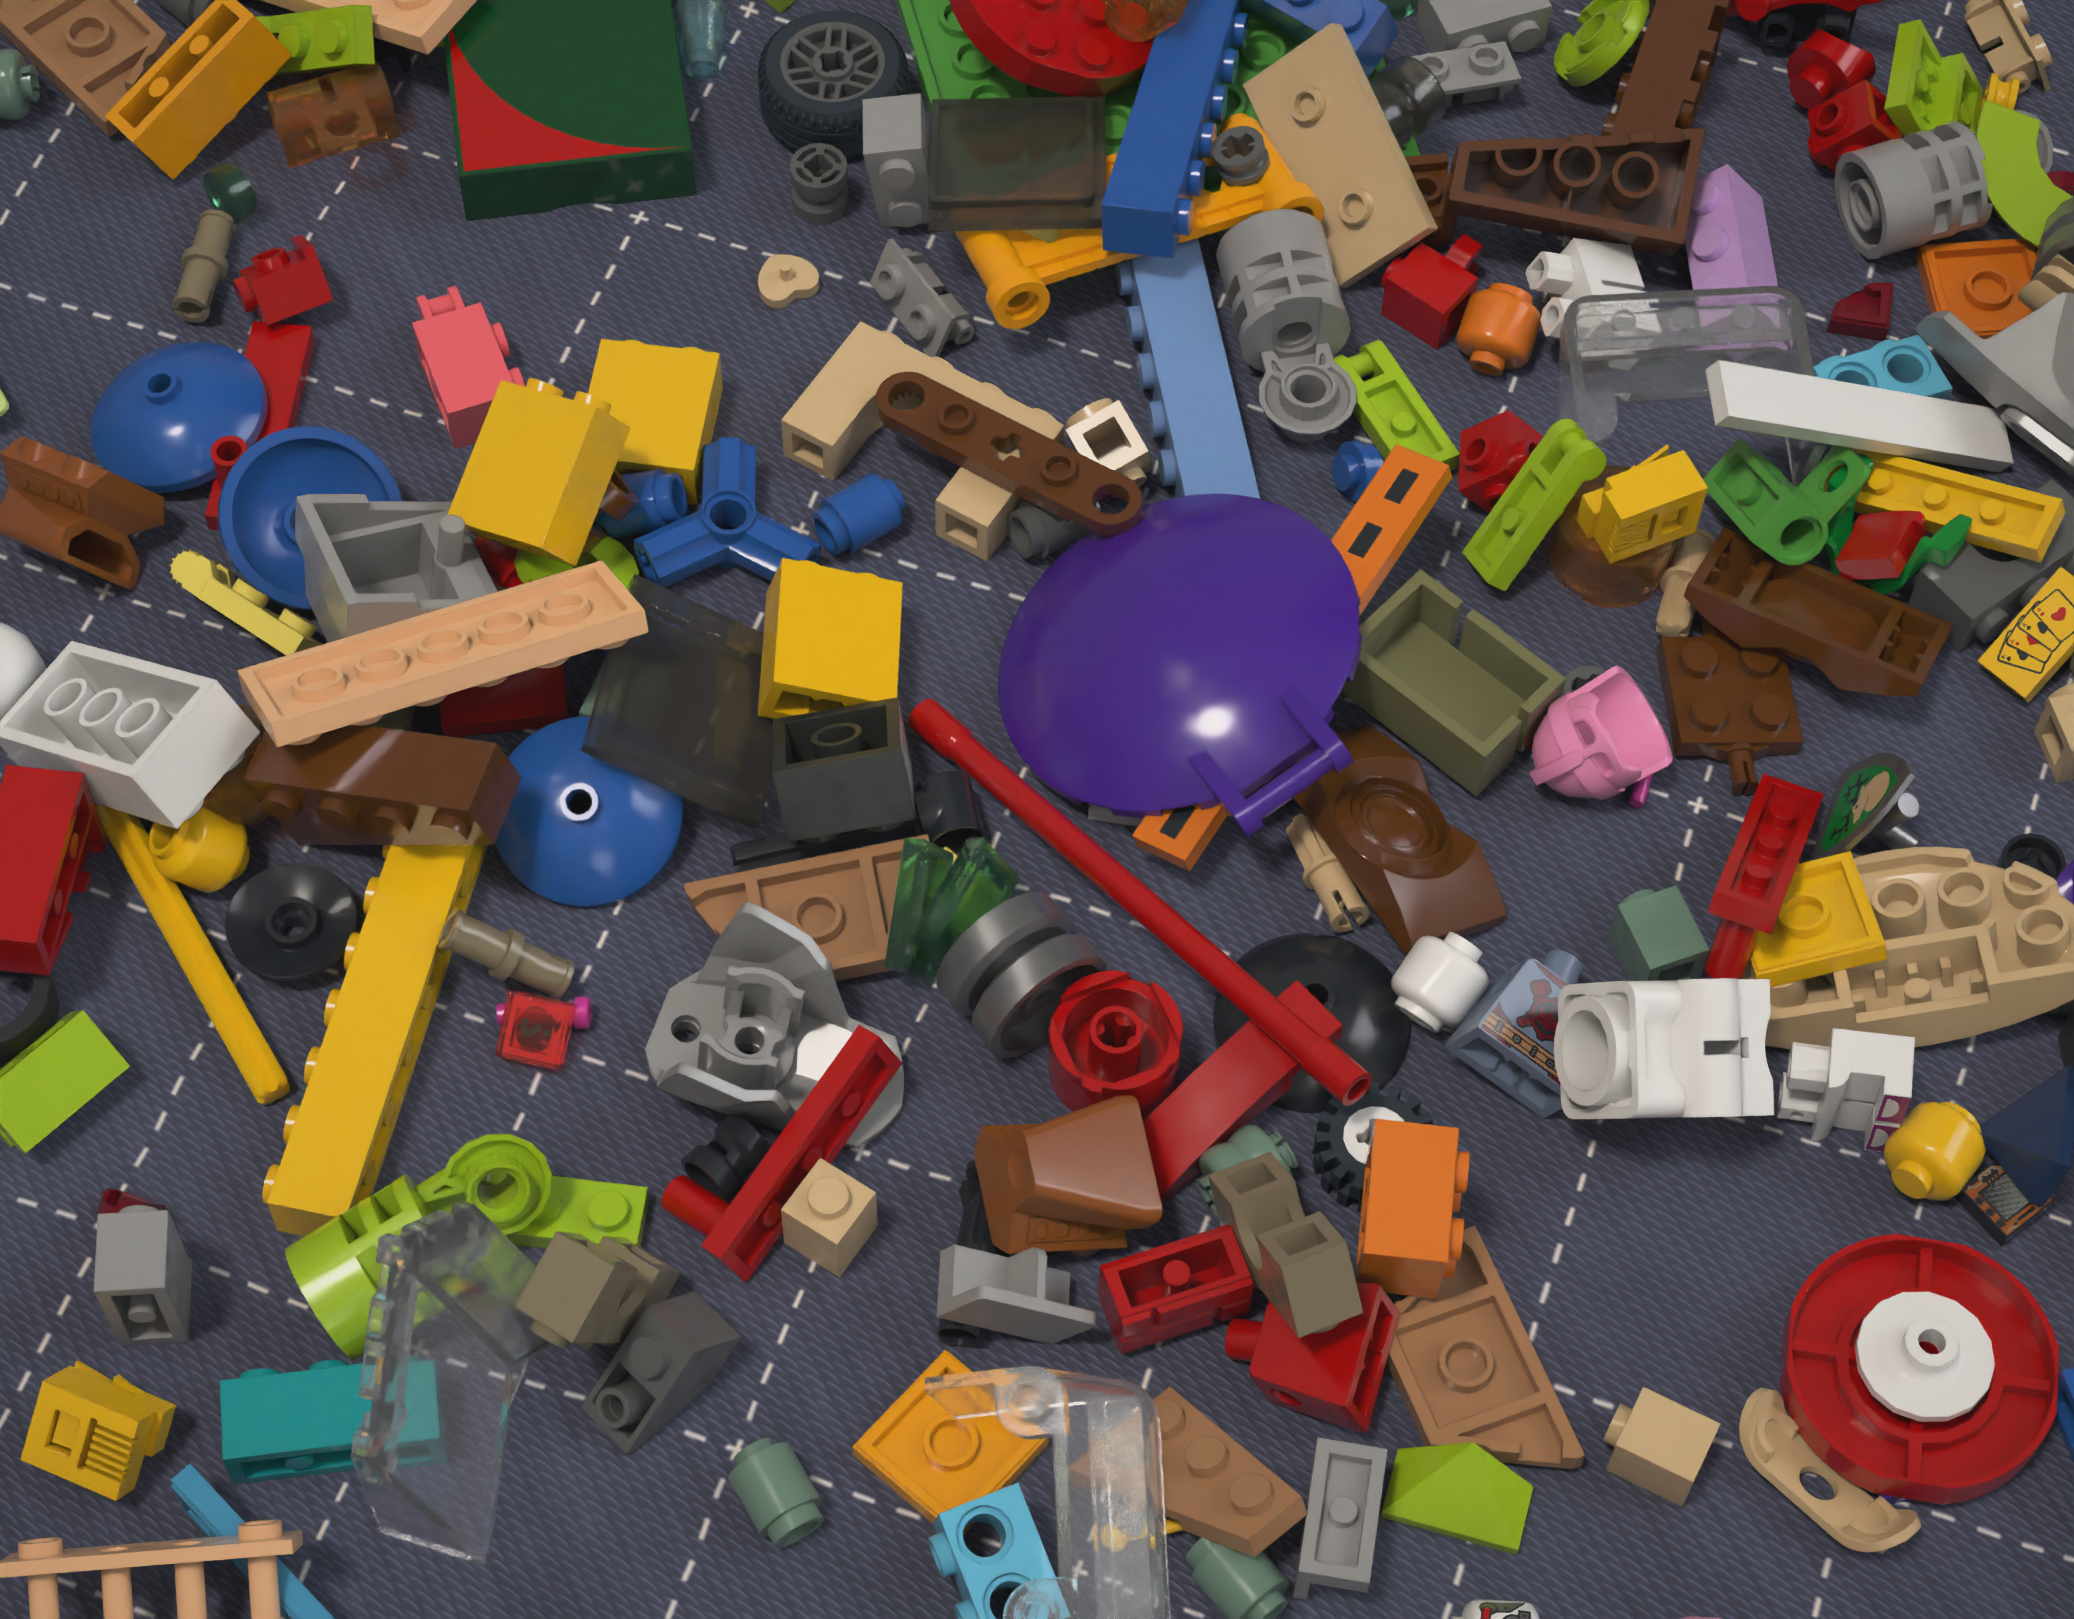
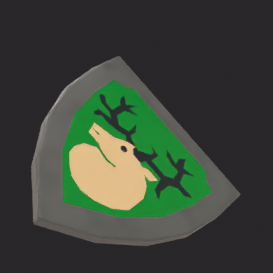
(1872, 803)

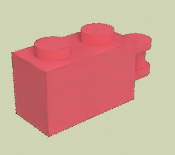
(461, 361)

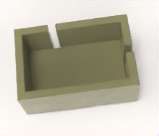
(1449, 703)

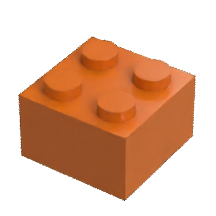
(1407, 1207)

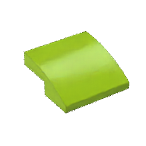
(1928, 87)

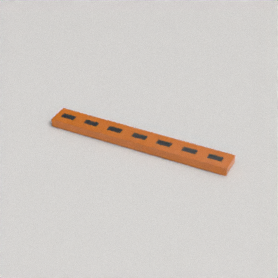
(1370, 546)

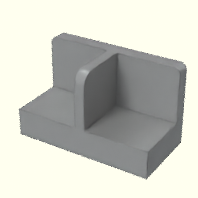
(1009, 1294)
(1341, 1517)

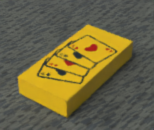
(2036, 639)

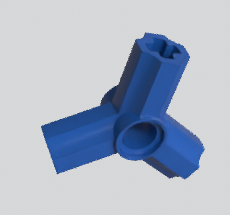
(726, 501)

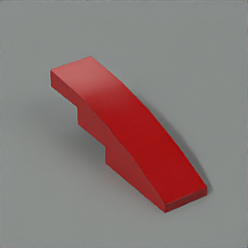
(1227, 1093)

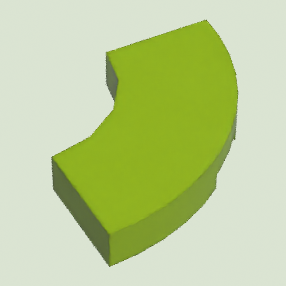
(2013, 172)

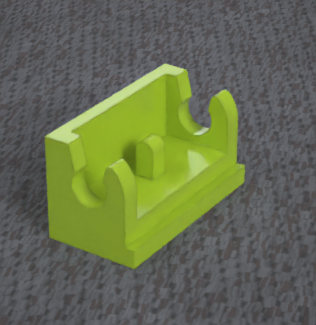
(55, 1079)

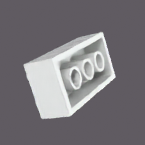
(135, 728)

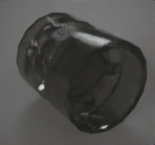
(1409, 97)

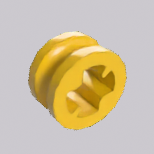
(2001, 92)

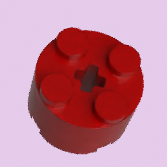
(1114, 1041)

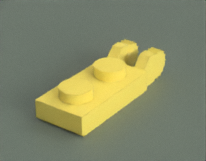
(242, 603)

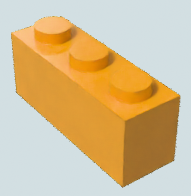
(198, 85)

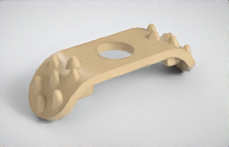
(1781, 1454)

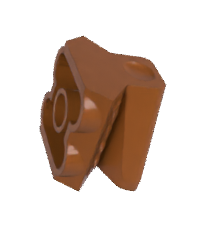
(75, 511)
(1069, 1180)

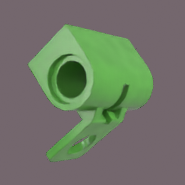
(1774, 512)

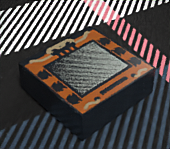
(1999, 1204)

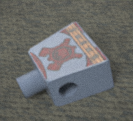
(1514, 1030)

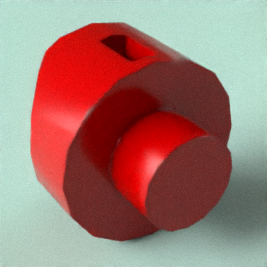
(1826, 67)

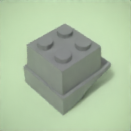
(383, 560)

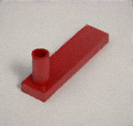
(282, 360)
(1759, 871)
(747, 1228)

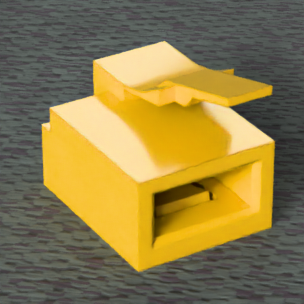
(1644, 505)
(95, 1429)

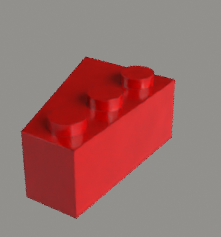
(44, 844)

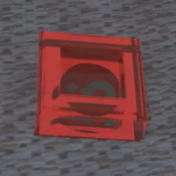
(535, 1029)

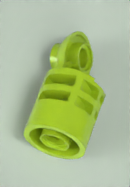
(338, 1260)

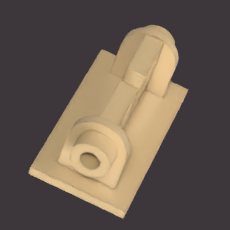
(2020, 54)

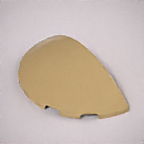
(1963, 954)

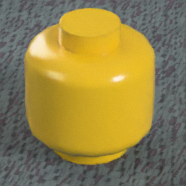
(201, 852)
(1934, 1151)

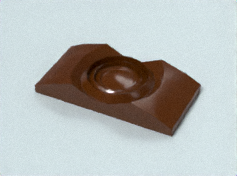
(1816, 618)
(1398, 844)

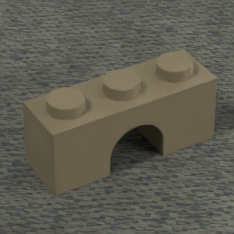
(1291, 1257)
(593, 1290)

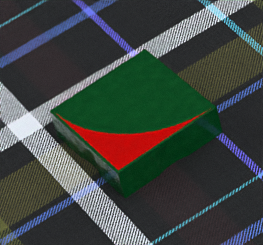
(567, 105)

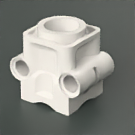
(1664, 1049)

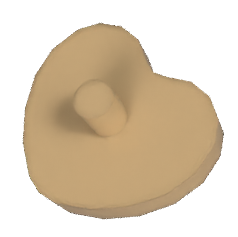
(786, 279)

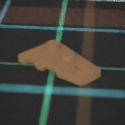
(1218, 1485)

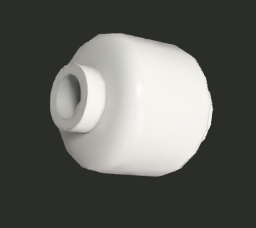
(1440, 981)

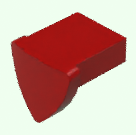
(1880, 544)

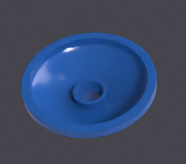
(170, 410)
(261, 496)
(590, 855)

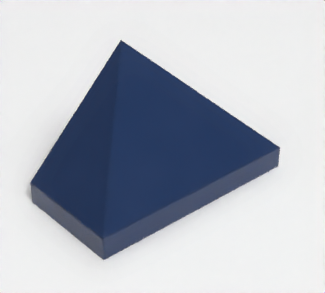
(2036, 1137)

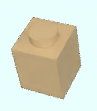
(829, 1217)
(1659, 1445)

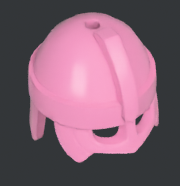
(1599, 739)

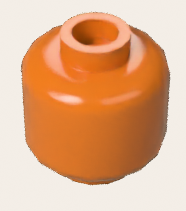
(1498, 328)

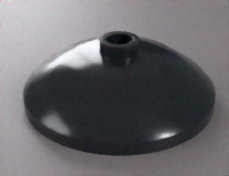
(1354, 992)

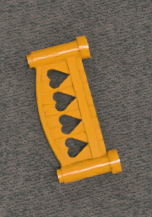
(1020, 265)

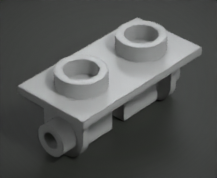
(1474, 72)
(912, 295)

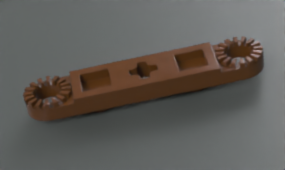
(1044, 473)

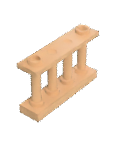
(256, 1540)

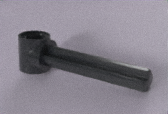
(943, 810)

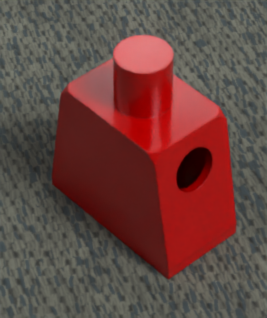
(1322, 1373)

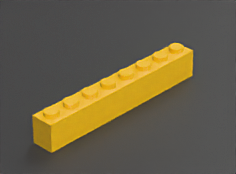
(371, 1036)

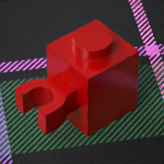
(1431, 290)

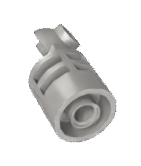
(1917, 188)
(1289, 319)

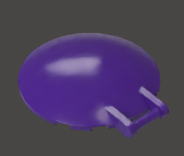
(1185, 661)

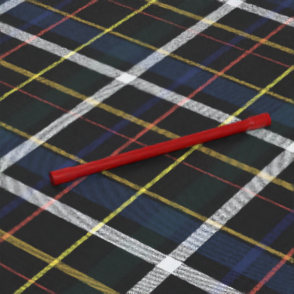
(1316, 1054)

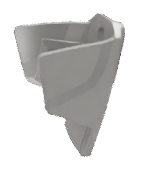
(2020, 372)
(768, 995)

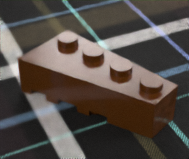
(385, 788)

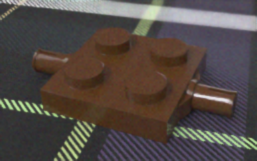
(1728, 702)

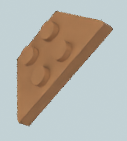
(86, 47)
(832, 897)
(1475, 1372)

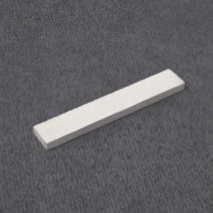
(1857, 416)

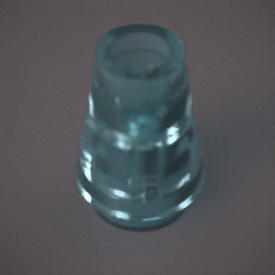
(700, 34)

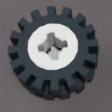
(1345, 1135)

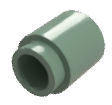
(776, 1492)
(1237, 1582)

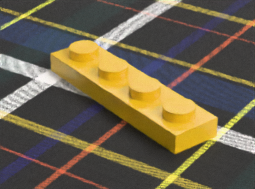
(2001, 514)

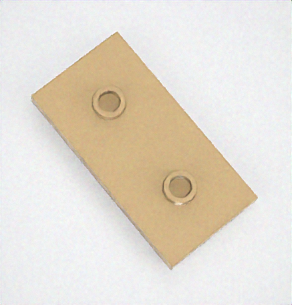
(1341, 145)

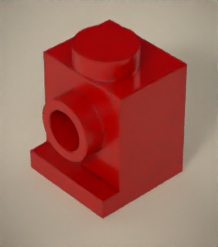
(283, 282)

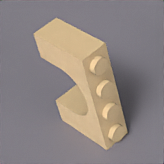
(842, 413)

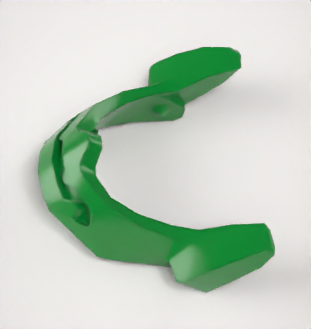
(1938, 549)

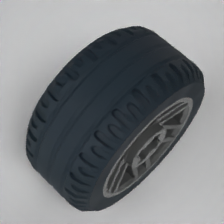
(819, 74)

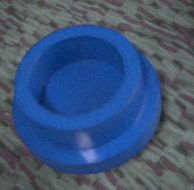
(1355, 468)

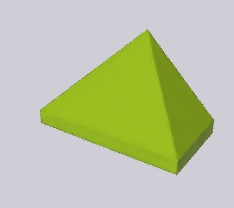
(1459, 1494)

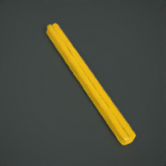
(196, 958)

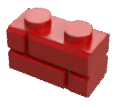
(1175, 1288)

